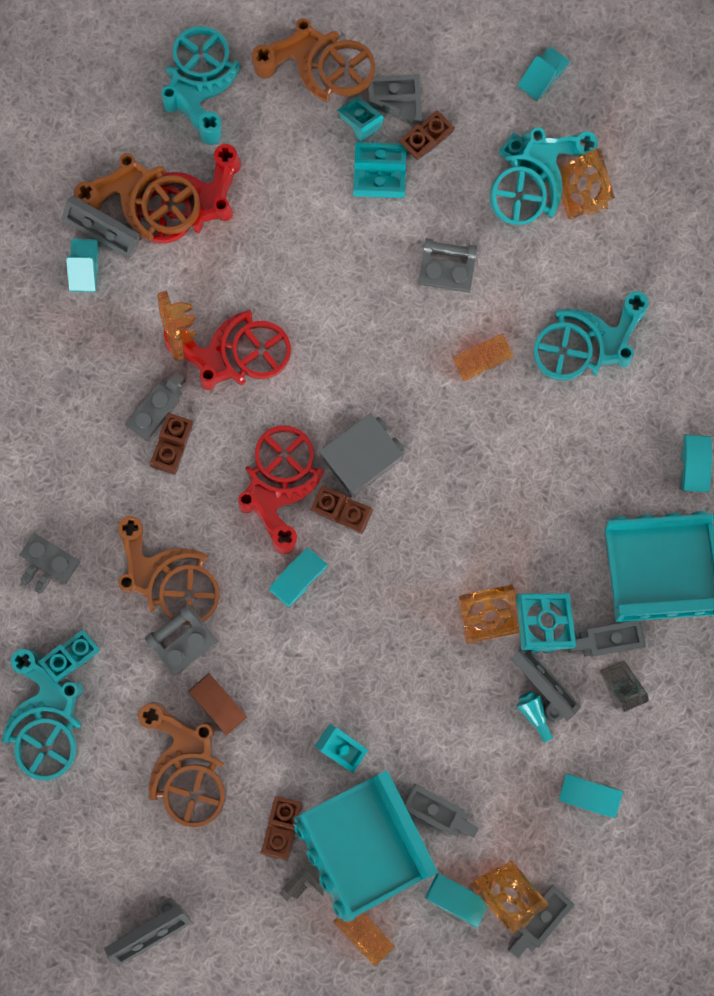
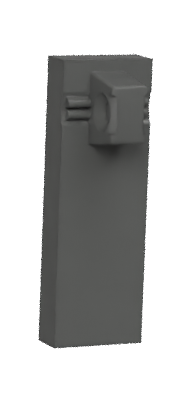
(101, 226)
(561, 702)
(170, 920)

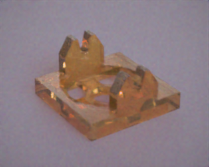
(580, 165)
(176, 323)
(507, 627)
(519, 882)

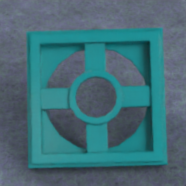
(543, 600)

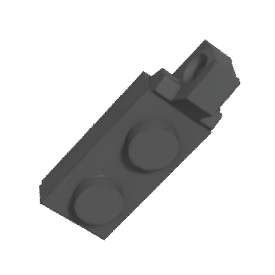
(156, 406)
(610, 639)
(438, 812)
(542, 923)

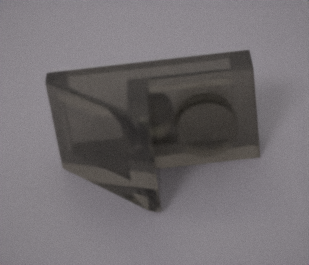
(623, 686)
(296, 885)

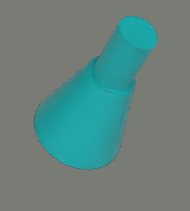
(532, 708)

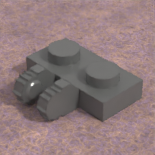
(48, 558)

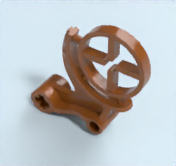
(304, 48)
(129, 182)
(145, 570)
(187, 743)

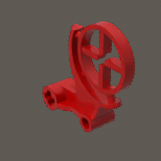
(211, 195)
(213, 359)
(267, 499)

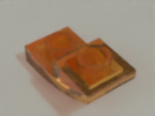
(483, 357)
(366, 937)

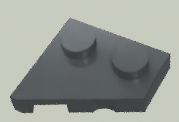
(397, 96)

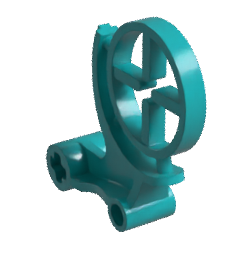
(188, 94)
(542, 154)
(610, 340)
(52, 698)

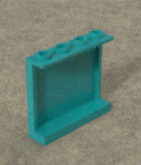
(661, 566)
(364, 846)

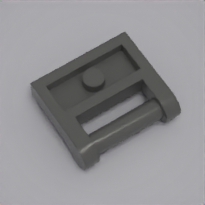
(446, 273)
(187, 646)

